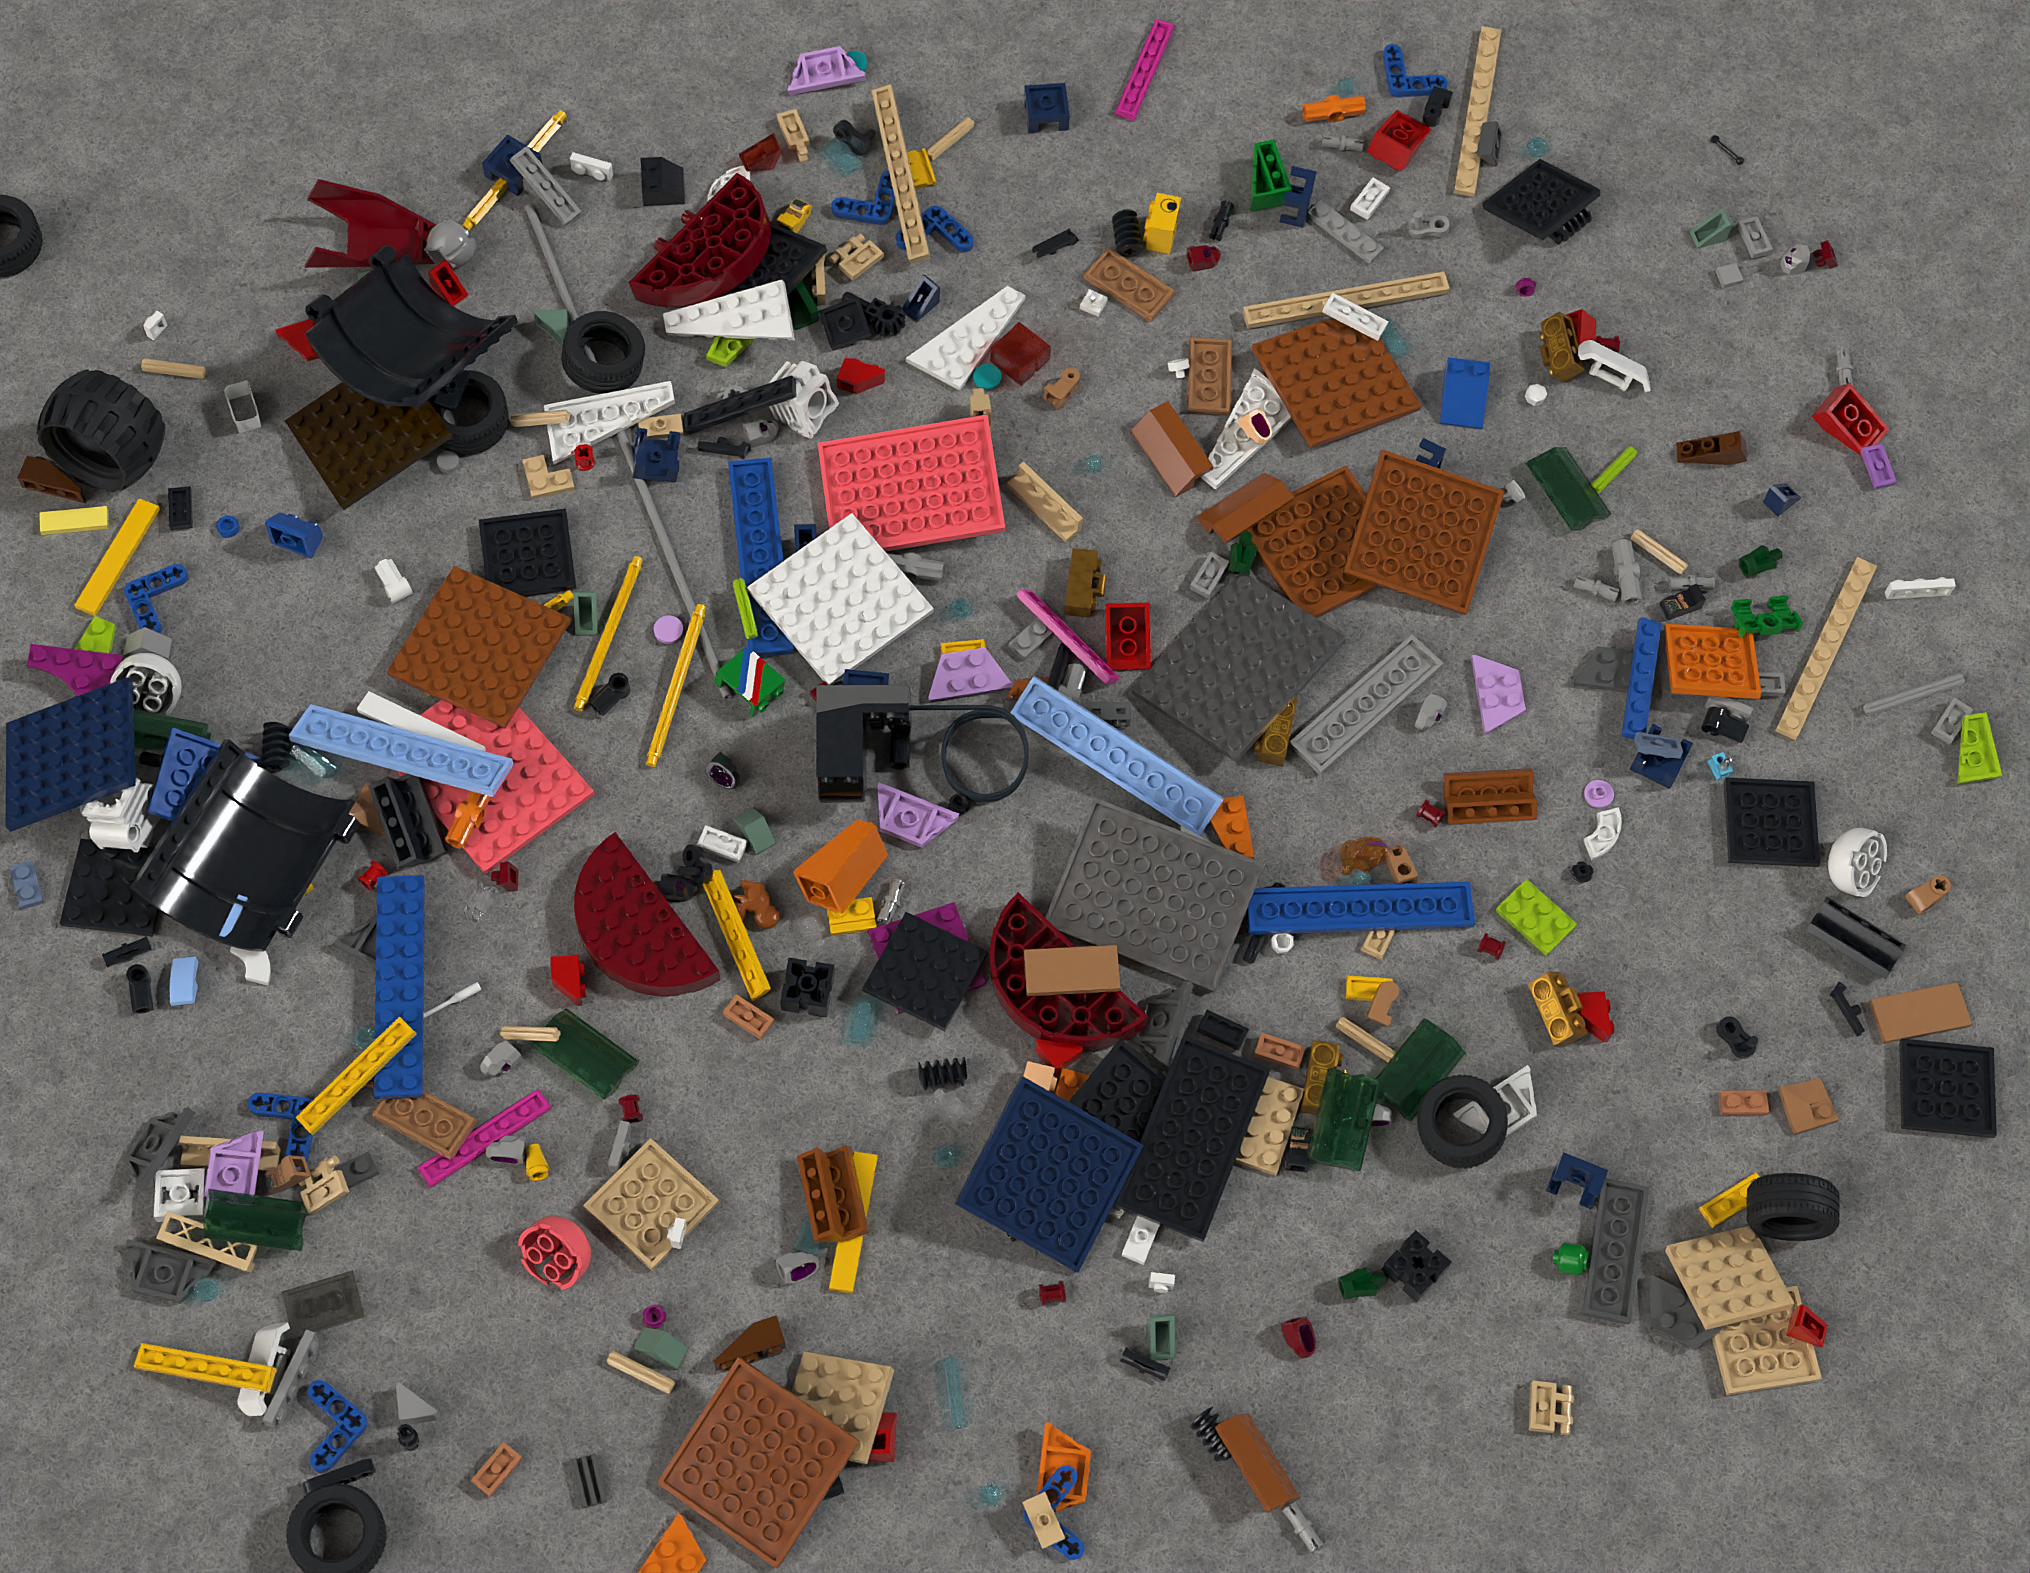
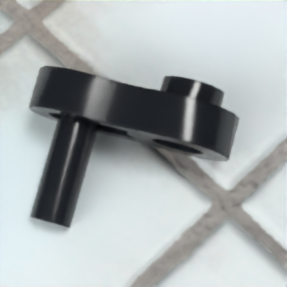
(858, 143)
(696, 864)
(1739, 1041)

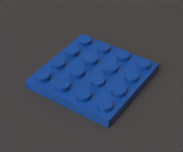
(179, 771)

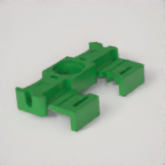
(1780, 618)

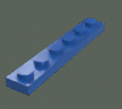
(1641, 677)

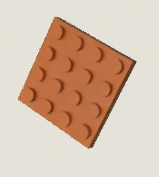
(1711, 661)

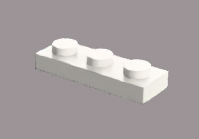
(1355, 316)
(1920, 588)

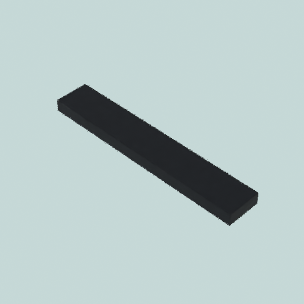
(740, 404)

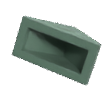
(1712, 230)
(553, 322)
(585, 612)
(755, 830)
(1161, 1336)
(661, 1347)

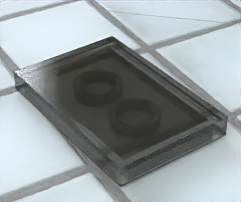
(323, 1304)

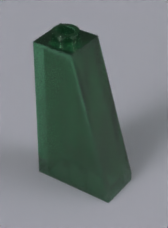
(153, 729)

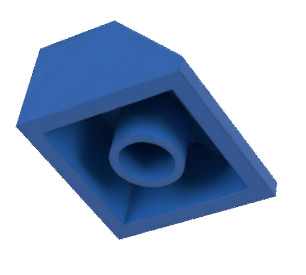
(294, 534)

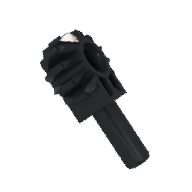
(878, 312)

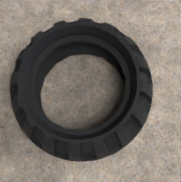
(101, 430)

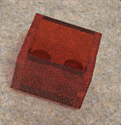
(1020, 353)

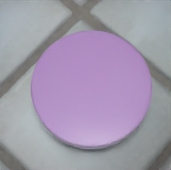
(668, 629)
(1599, 793)

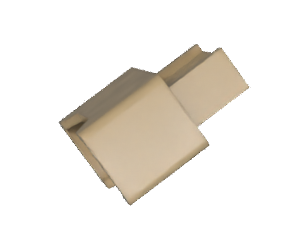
(980, 404)

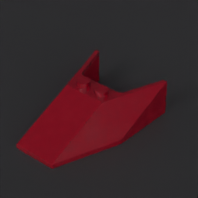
(371, 224)

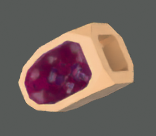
(1256, 426)

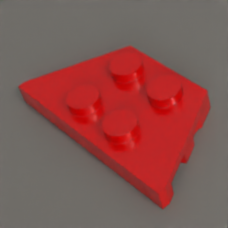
(297, 340)

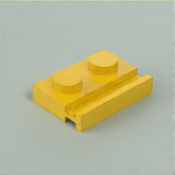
(921, 169)
(856, 918)

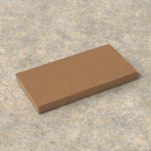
(1129, 284)
(1209, 376)
(1072, 970)
(1920, 1013)
(427, 1122)

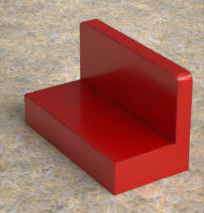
(1583, 325)

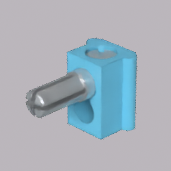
(1720, 770)

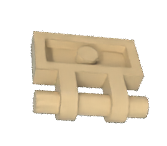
(860, 260)
(325, 1191)
(1543, 1404)

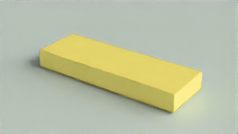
(74, 520)

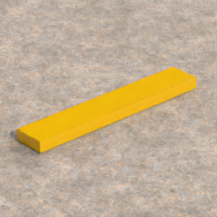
(117, 557)
(736, 936)
(356, 1075)
(848, 1252)
(205, 1367)

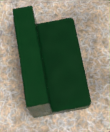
(802, 307)

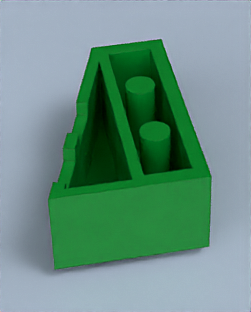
(1268, 177)

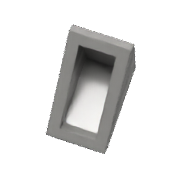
(147, 641)
(413, 1408)

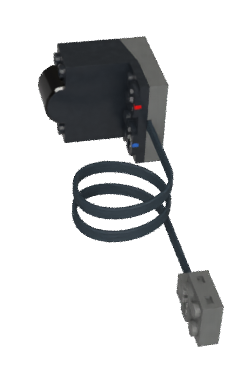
(848, 709)

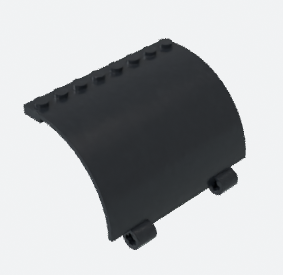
(396, 334)
(244, 838)

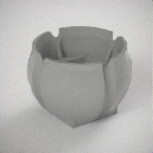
(450, 243)

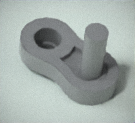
(1423, 227)

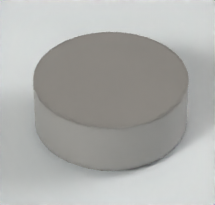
(448, 462)

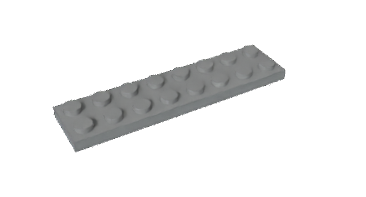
(1365, 704)

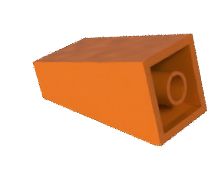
(842, 867)

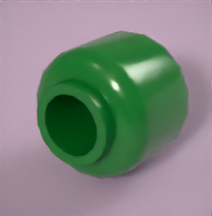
(1571, 1258)

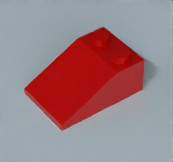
(1398, 140)
(1850, 419)
(1128, 635)

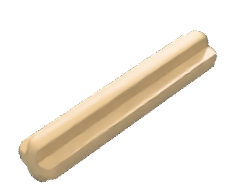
(950, 138)
(173, 368)
(540, 418)
(1659, 551)
(530, 1033)
(1365, 1039)
(640, 1372)

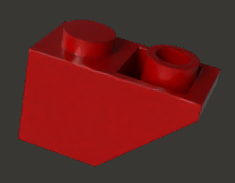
(859, 376)
(566, 977)
(1596, 1014)
(885, 1439)

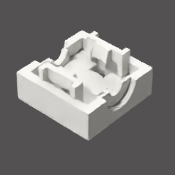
(178, 1200)

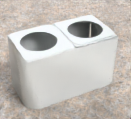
(237, 390)

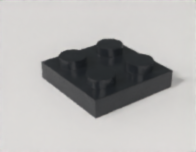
(845, 323)

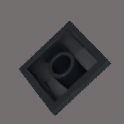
(661, 182)

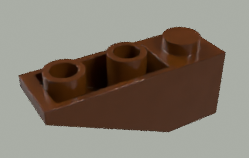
(1716, 449)
(756, 1341)

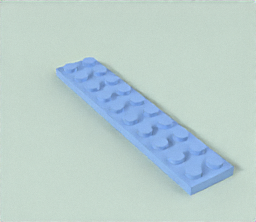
(401, 750)
(1116, 756)

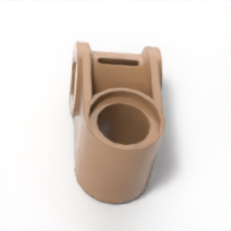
(1927, 895)

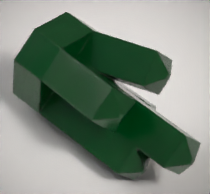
(1242, 554)
(1759, 561)
(1361, 1283)

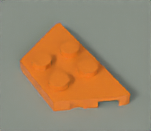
(1061, 1450)
(675, 1551)

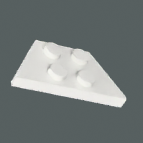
(1518, 1099)

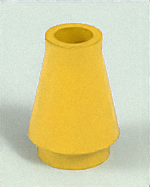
(536, 1164)

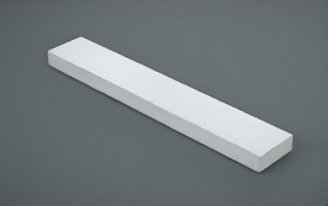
(397, 716)

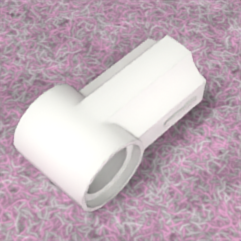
(394, 583)

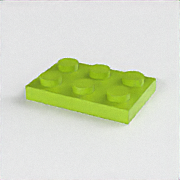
(1536, 917)

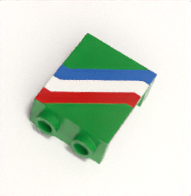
(751, 680)

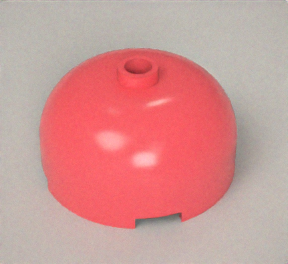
(562, 1241)

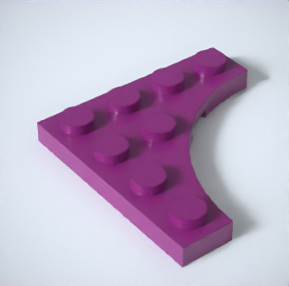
(77, 668)

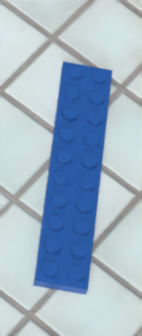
(758, 543)
(1360, 908)
(400, 980)

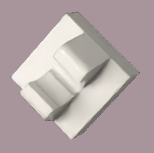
(1093, 303)

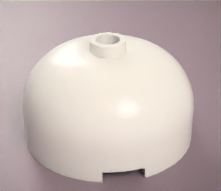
(153, 677)
(1855, 857)

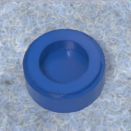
(227, 526)

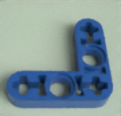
(1406, 82)
(873, 209)
(934, 224)
(143, 596)
(295, 1106)
(343, 1427)
(1072, 1538)

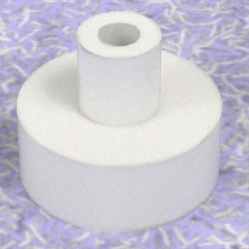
(1179, 366)
(1514, 492)

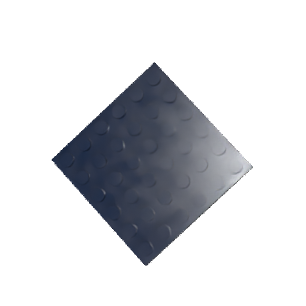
(70, 754)
(1049, 1174)

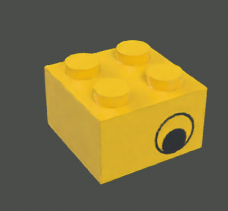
(1162, 223)

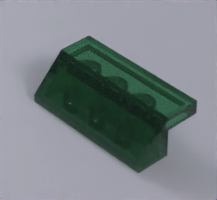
(1568, 488)
(586, 1054)
(1417, 1065)
(1344, 1120)
(254, 1220)

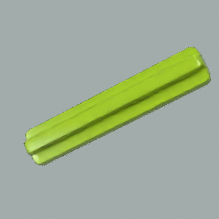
(1614, 469)
(745, 608)

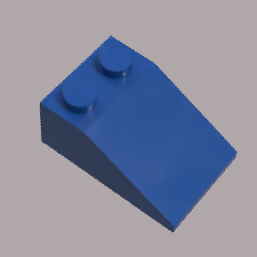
(1464, 393)

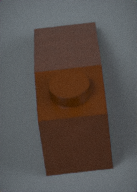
(43, 477)

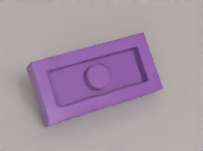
(1878, 466)

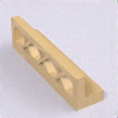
(1045, 504)
(197, 1152)
(198, 1248)

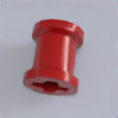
(583, 457)
(370, 876)

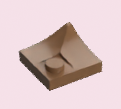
(366, 812)
(1807, 1106)

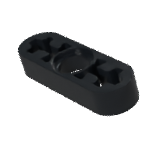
(341, 1475)

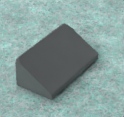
(1490, 142)

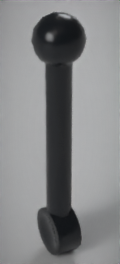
(1715, 139)

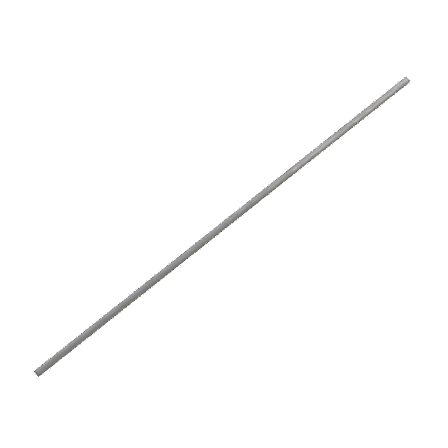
(629, 456)

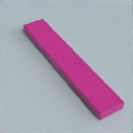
(1144, 70)
(1067, 636)
(475, 1145)

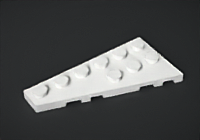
(741, 315)
(961, 347)
(604, 415)
(1234, 445)

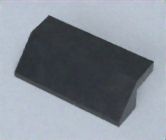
(408, 820)
(1856, 937)

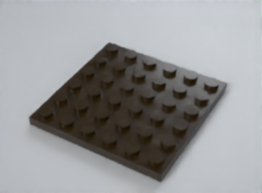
(362, 441)

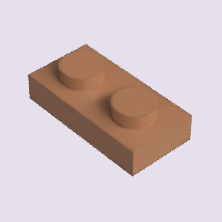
(748, 1017)
(1279, 1051)
(1744, 1102)
(496, 1469)

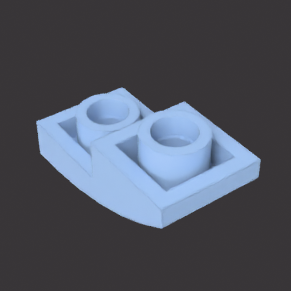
(182, 981)

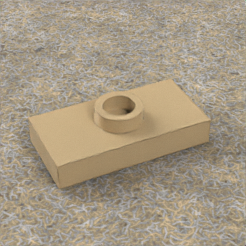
(660, 426)
(1043, 1520)

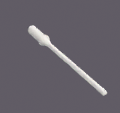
(457, 997)

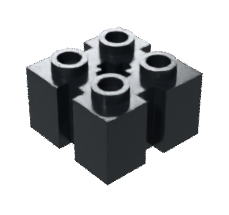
(799, 976)
(1417, 1280)

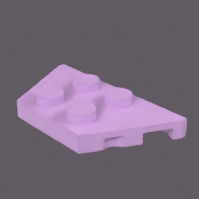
(824, 70)
(967, 674)
(1498, 692)
(911, 817)
(235, 1164)

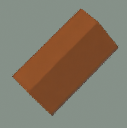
(1171, 448)
(1246, 507)
(1489, 796)
(832, 1195)
(1257, 1462)

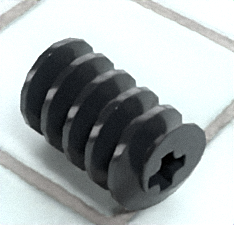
(1571, 226)
(1127, 233)
(275, 746)
(943, 1073)
(1207, 1425)

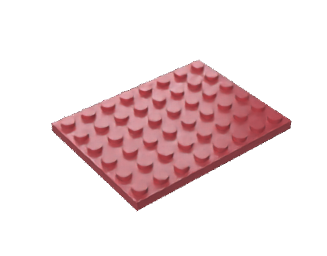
(915, 483)
(530, 799)

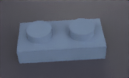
(1658, 745)
(26, 884)

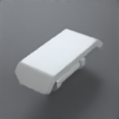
(1601, 354)
(263, 1353)

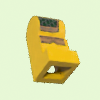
(795, 215)

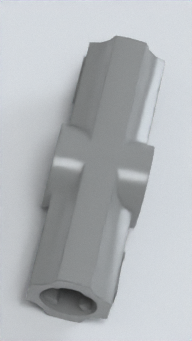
(915, 567)
(1627, 572)
(1073, 682)

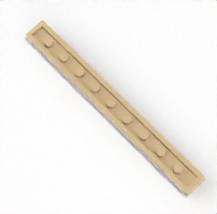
(1477, 110)
(901, 174)
(1363, 296)
(1826, 648)

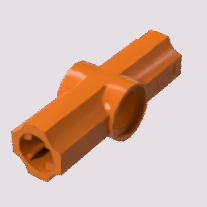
(1333, 108)
(467, 818)

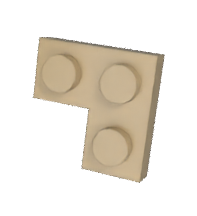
(544, 483)

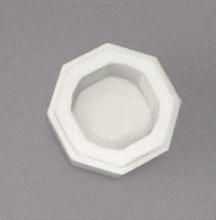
(1535, 394)
(1282, 943)

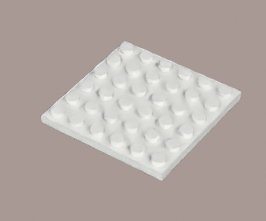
(840, 599)

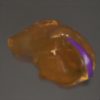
(1361, 854)

